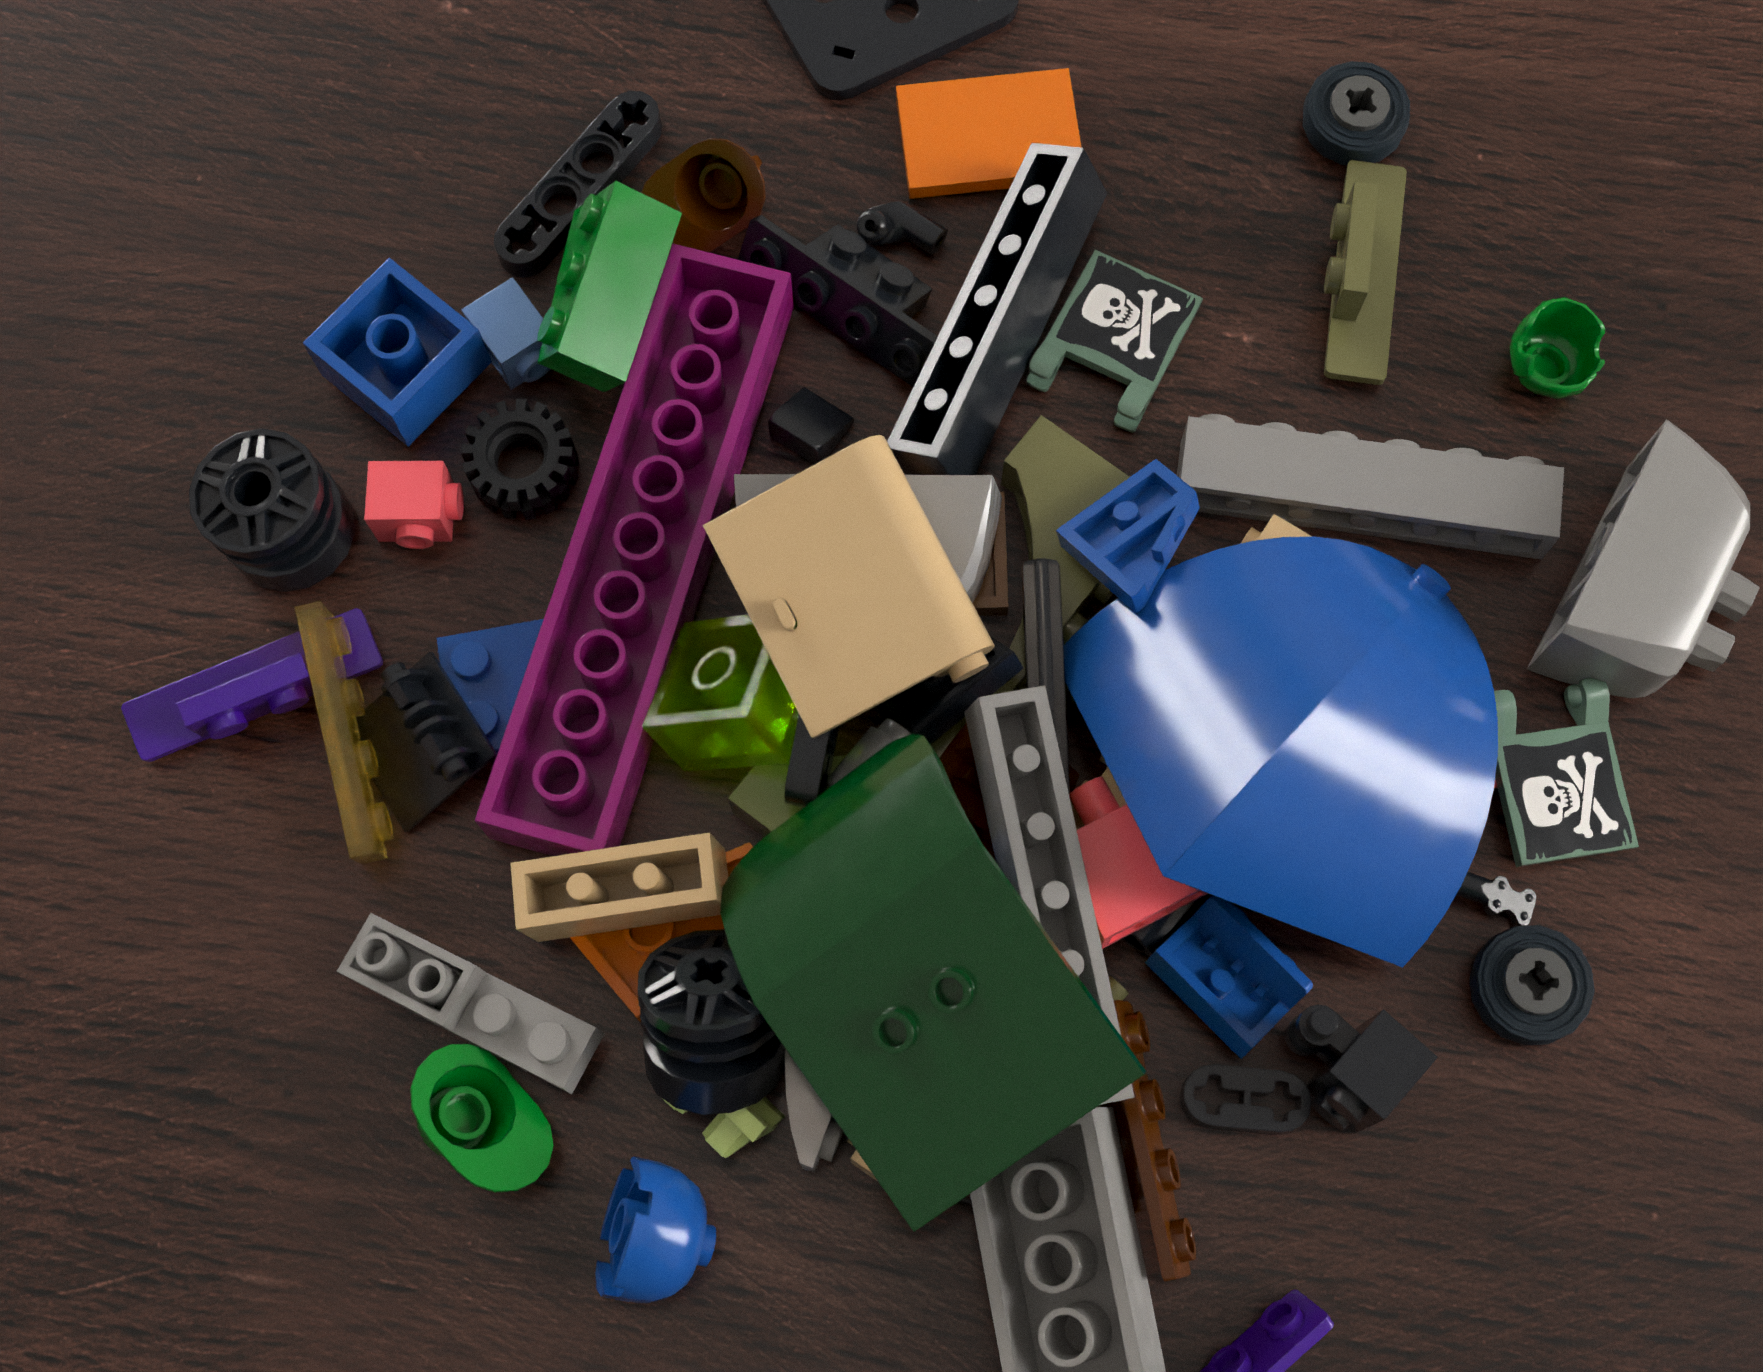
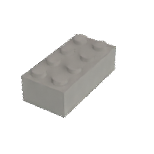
(1067, 1257)

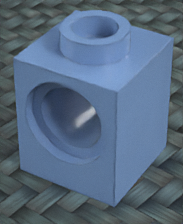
(509, 332)

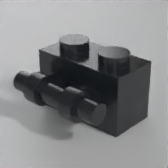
(1363, 1068)

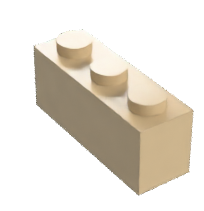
(619, 887)

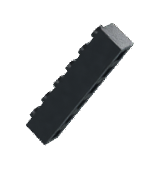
(999, 314)

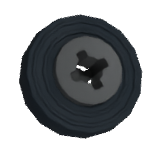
(1359, 135)
(1507, 991)

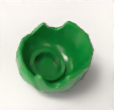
(1557, 348)

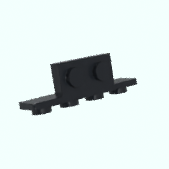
(850, 292)

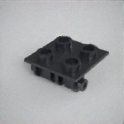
(422, 739)

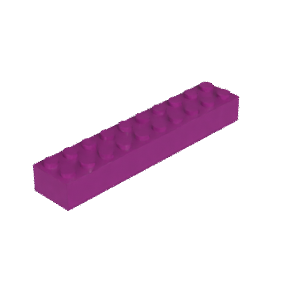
(637, 556)

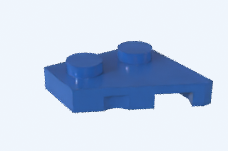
(1132, 532)
(489, 671)

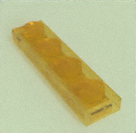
(349, 758)

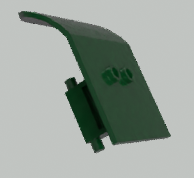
(916, 983)

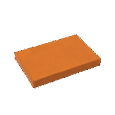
(979, 129)

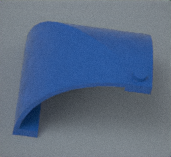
(1299, 734)

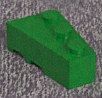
(606, 285)

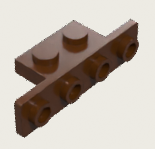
(1150, 1167)

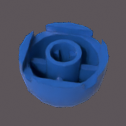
(653, 1234)

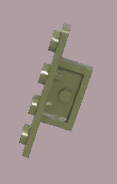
(1364, 272)

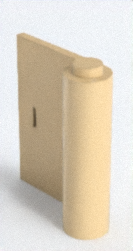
(862, 580)

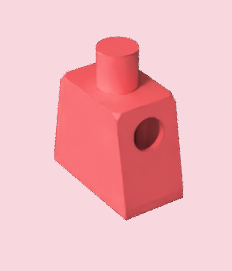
(1120, 867)

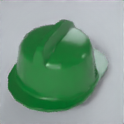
(480, 1119)

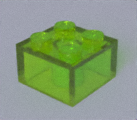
(722, 699)

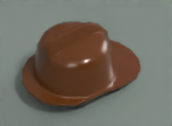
(713, 188)

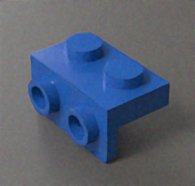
(1229, 974)

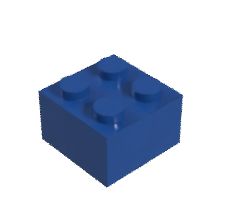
(398, 351)

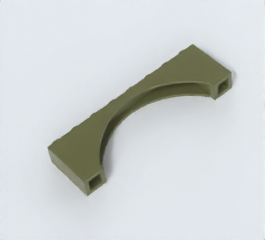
(1051, 484)

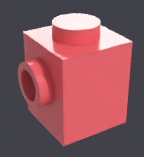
(412, 502)

